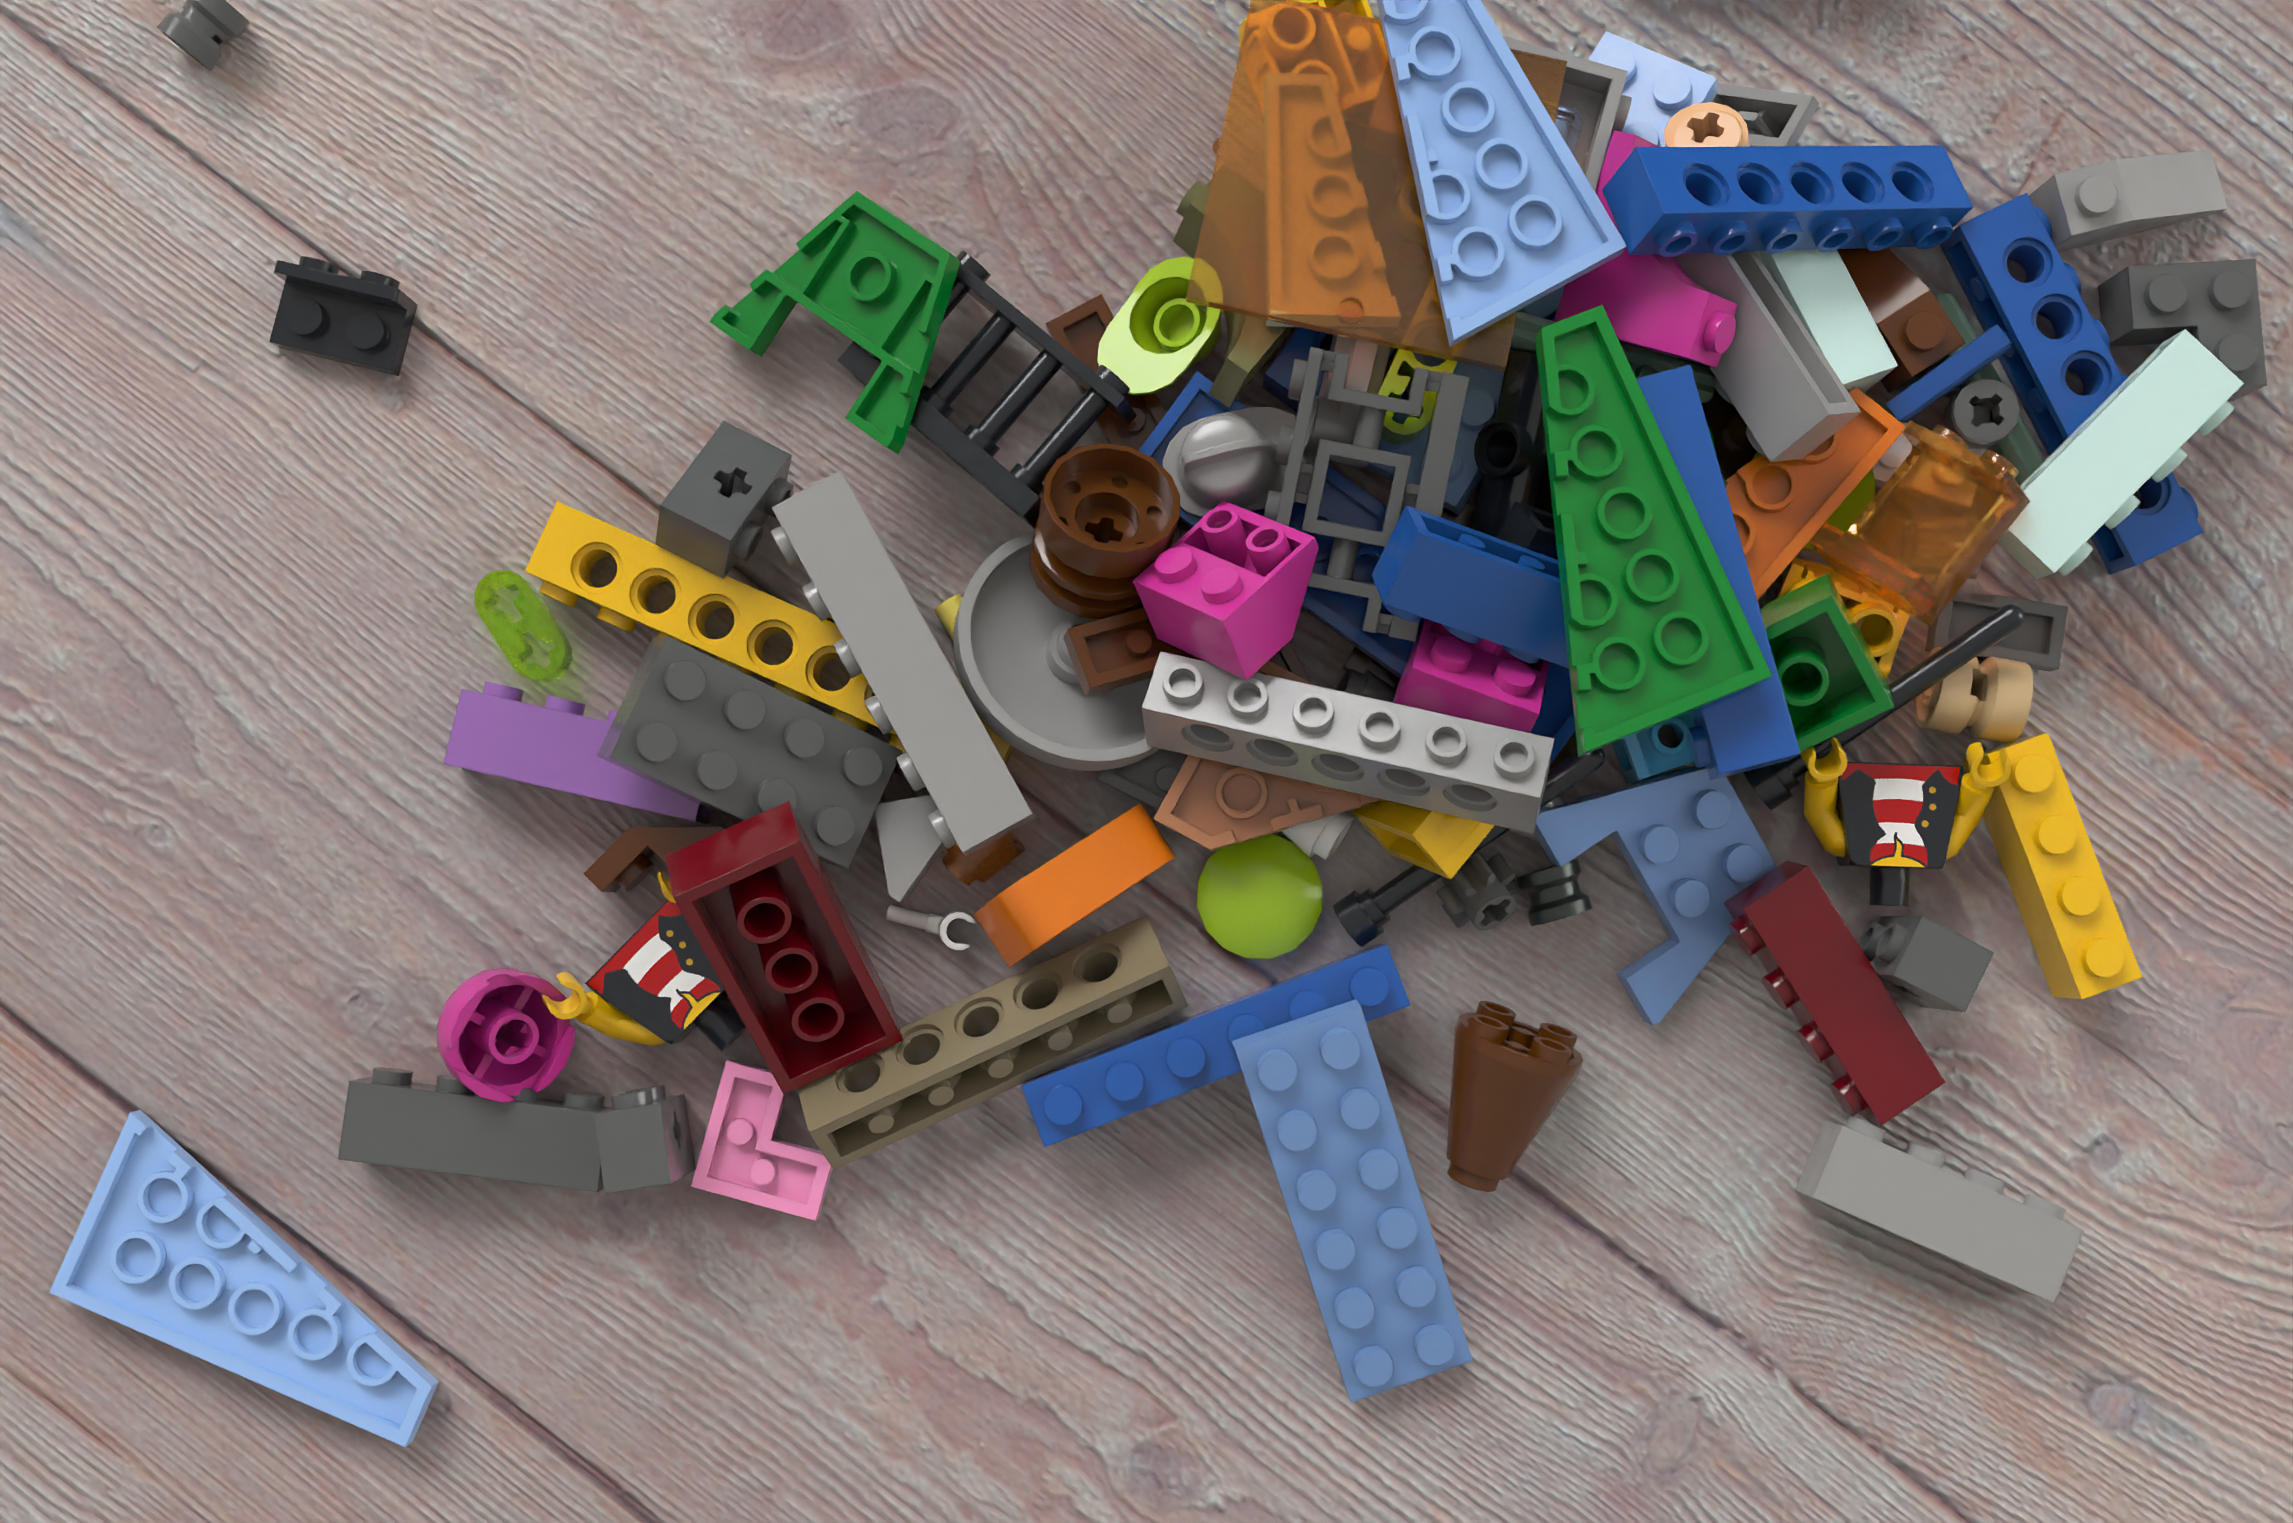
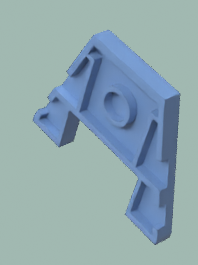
(1689, 854)

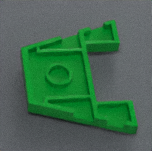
(873, 285)

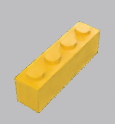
(2056, 874)

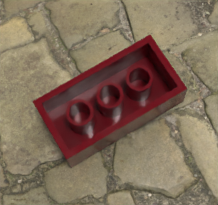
(783, 947)

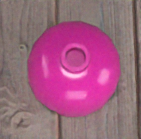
(502, 1035)

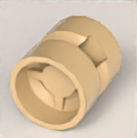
(1984, 697)

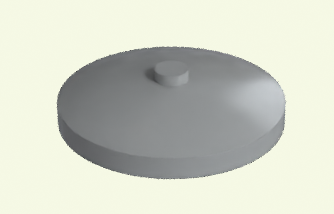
(1024, 680)

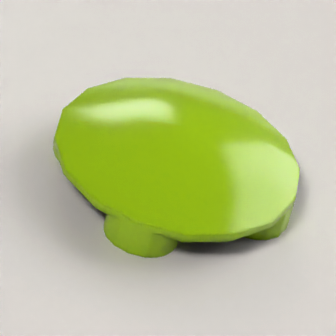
(1260, 897)

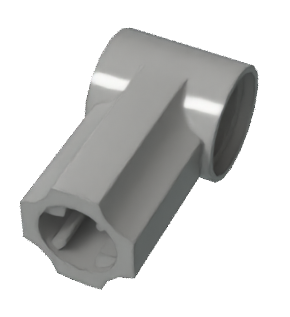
(1336, 419)

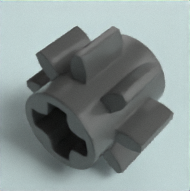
(1480, 892)

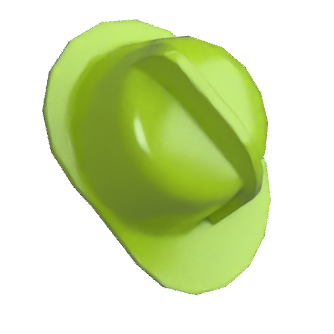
(1159, 332)

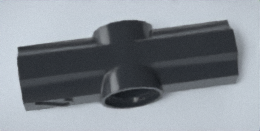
(1511, 446)

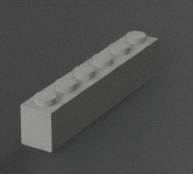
(902, 664)

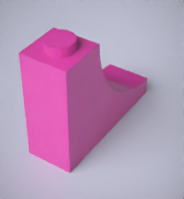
(1651, 295)

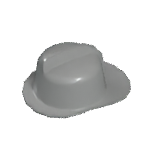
(1229, 459)

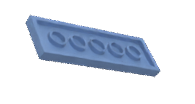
(1352, 1199)

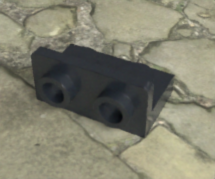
(342, 316)

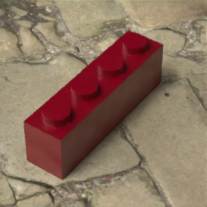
(1832, 992)

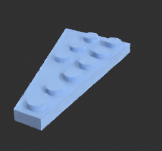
(1489, 167)
(208, 1276)

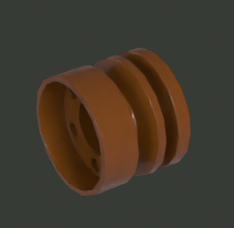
(1100, 526)

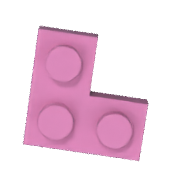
(745, 1158)

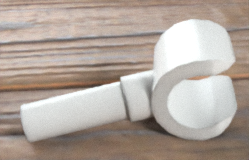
(929, 922)

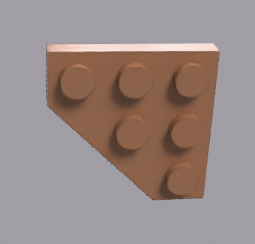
(1234, 804)

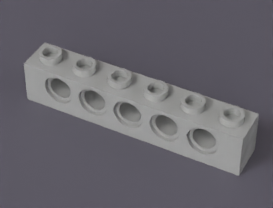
(1348, 742)

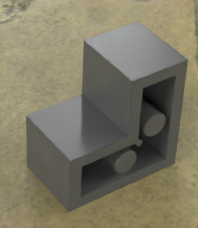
(2208, 299)

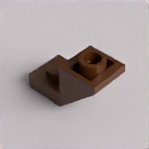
(628, 857)

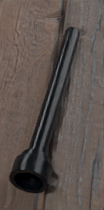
(1776, 781)
(1367, 912)

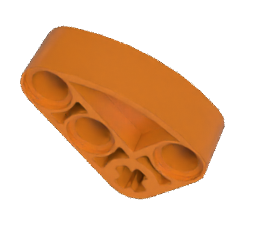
(1074, 885)

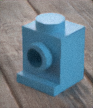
(1645, 756)

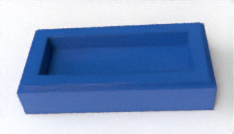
(1950, 374)

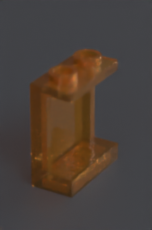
(1927, 523)

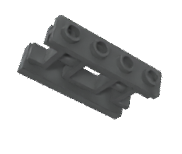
(1306, 481)

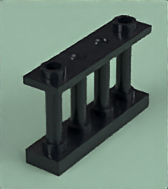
(977, 445)

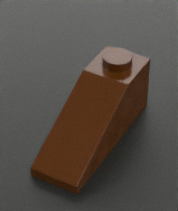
(1904, 312)

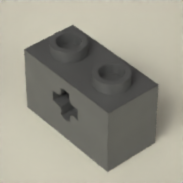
(724, 500)
(1925, 961)
(644, 1140)

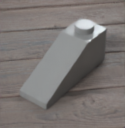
(2129, 197)

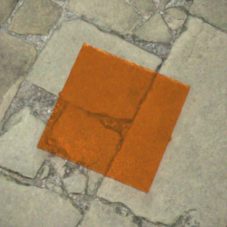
(1318, 192)

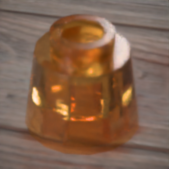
(985, 861)

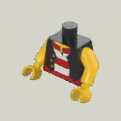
(1896, 813)
(654, 987)

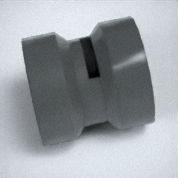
(203, 28)

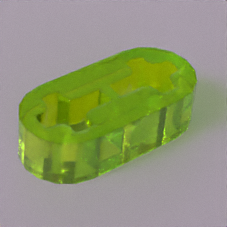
(510, 634)

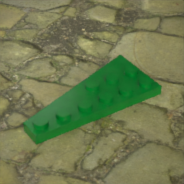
(1639, 579)

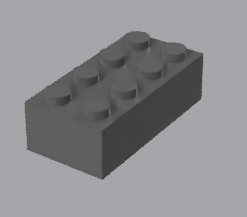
(747, 748)

